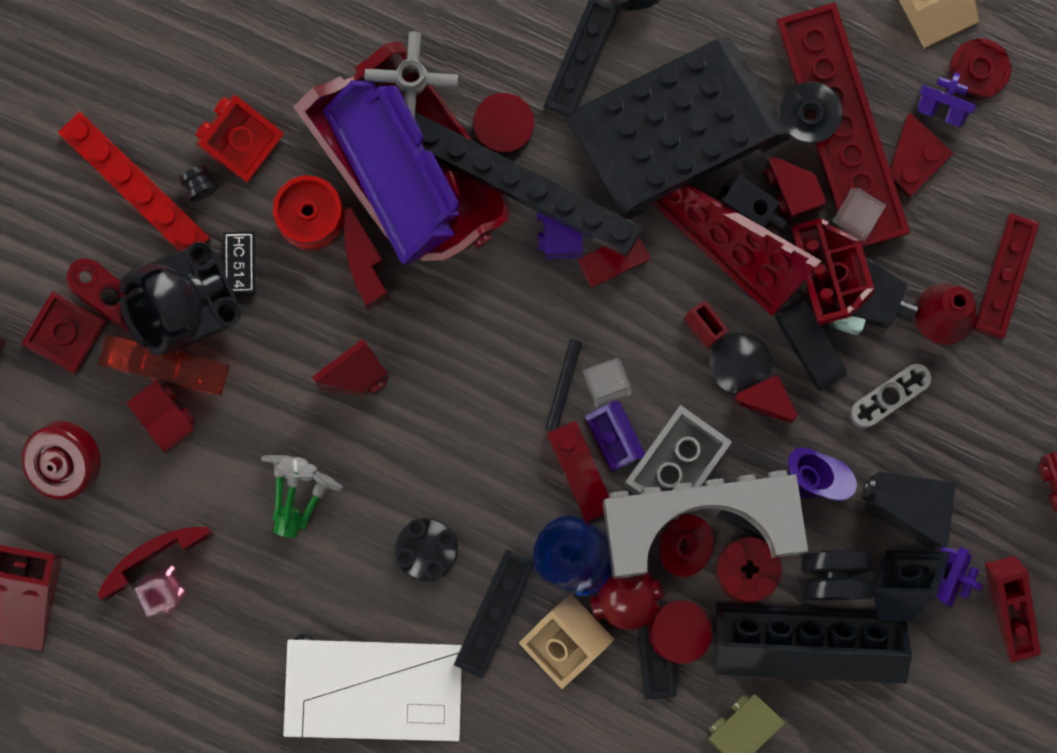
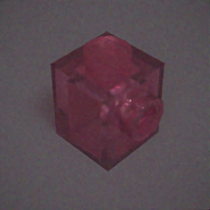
(160, 592)

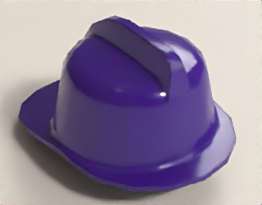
(821, 475)

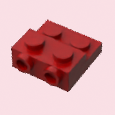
(238, 137)

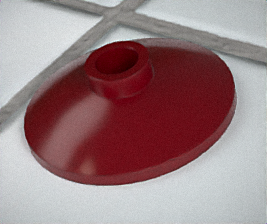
(695, 546)

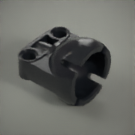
(177, 300)

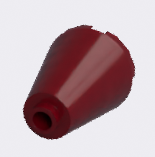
(946, 313)

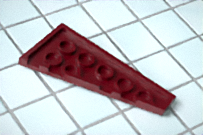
(747, 252)

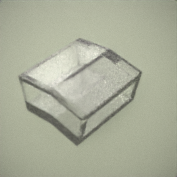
(859, 213)
(607, 382)

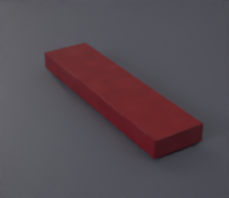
(1006, 276)

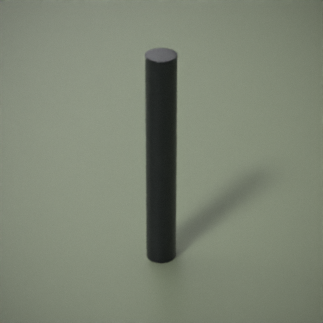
(563, 385)

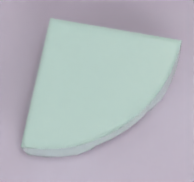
(850, 325)

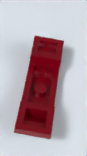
(118, 579)

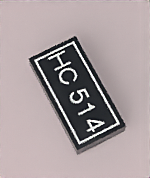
(240, 261)

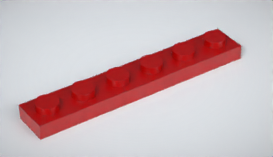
(132, 183)

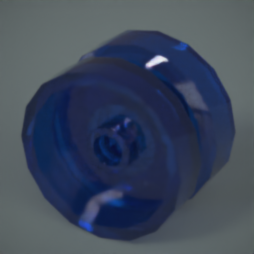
(573, 555)

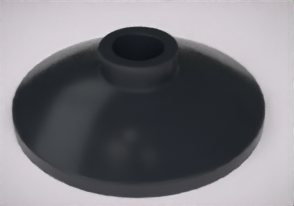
(814, 98)

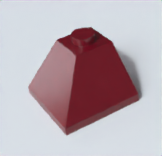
(353, 373)

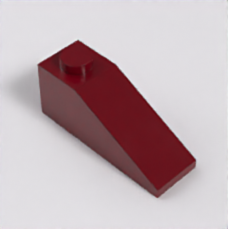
(579, 469)
(1013, 607)

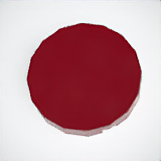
(981, 67)
(503, 123)
(680, 632)

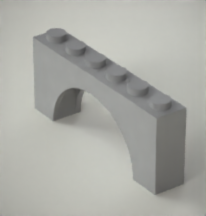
(766, 503)

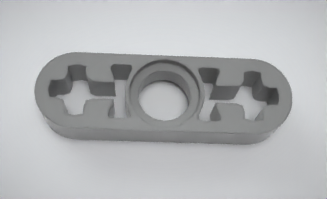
(904, 376)

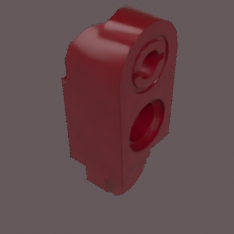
(91, 292)

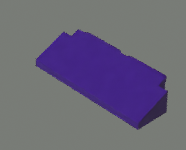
(393, 167)

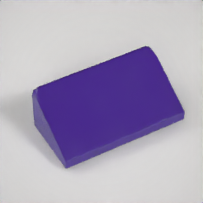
(615, 435)

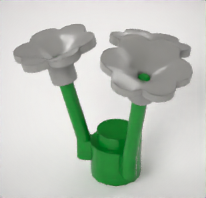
(295, 469)

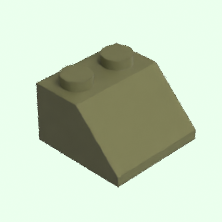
(746, 727)

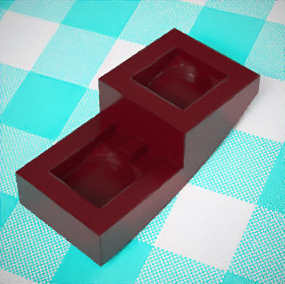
(607, 264)

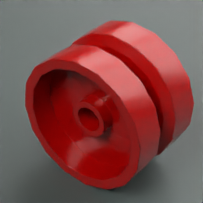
(310, 231)

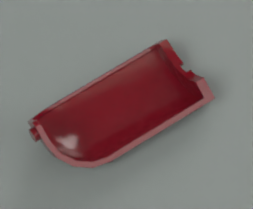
(480, 207)

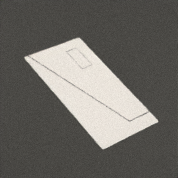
(372, 690)

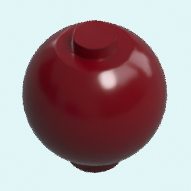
(628, 601)

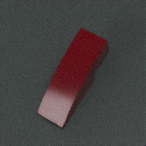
(363, 261)

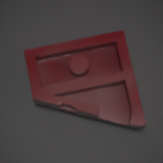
(916, 156)

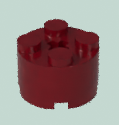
(735, 583)

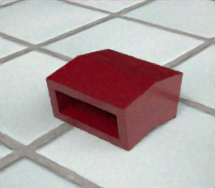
(705, 324)

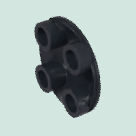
(740, 362)
(426, 549)

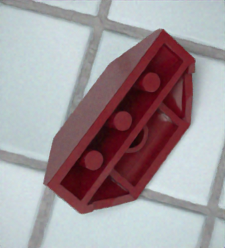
(842, 277)

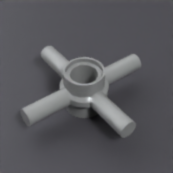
(408, 66)

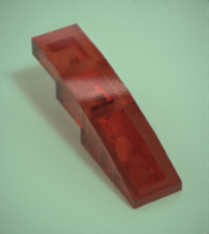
(174, 368)

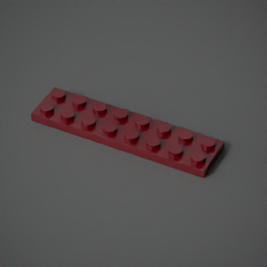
(854, 153)

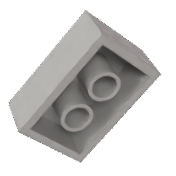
(680, 454)

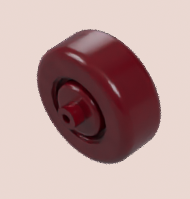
(61, 460)

